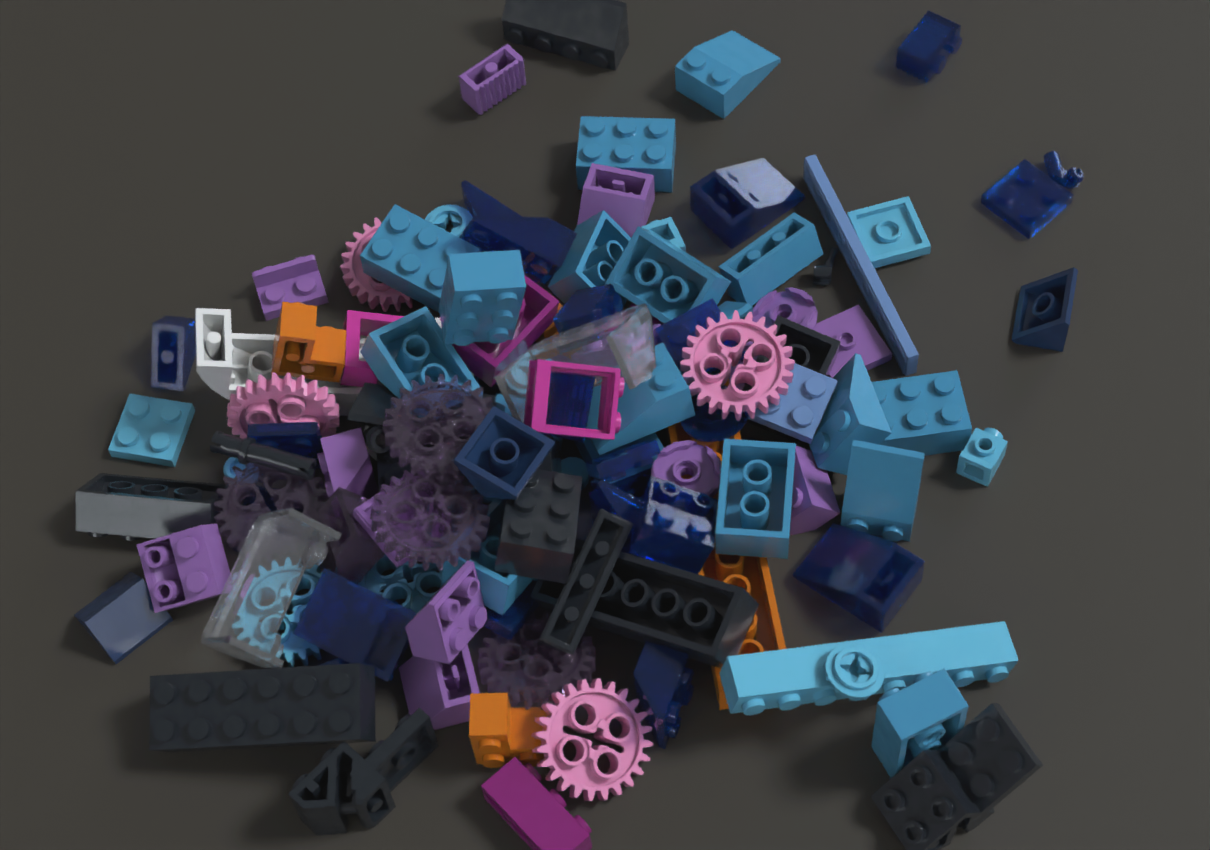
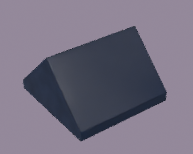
(1045, 311)
(502, 455)
(122, 617)

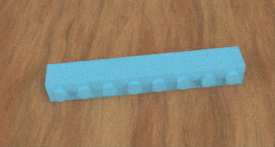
(799, 677)

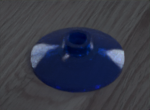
(712, 427)

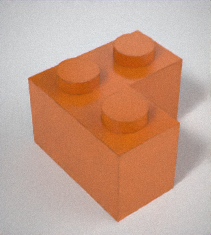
(306, 348)
(502, 731)

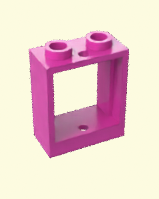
(356, 324)
(538, 392)

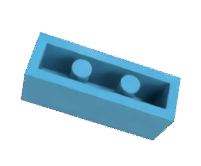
(771, 259)

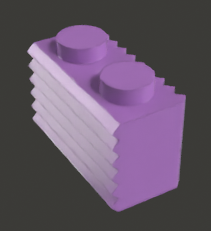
(492, 79)

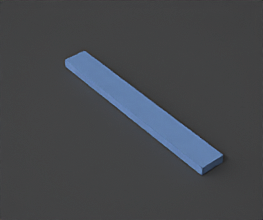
(860, 266)

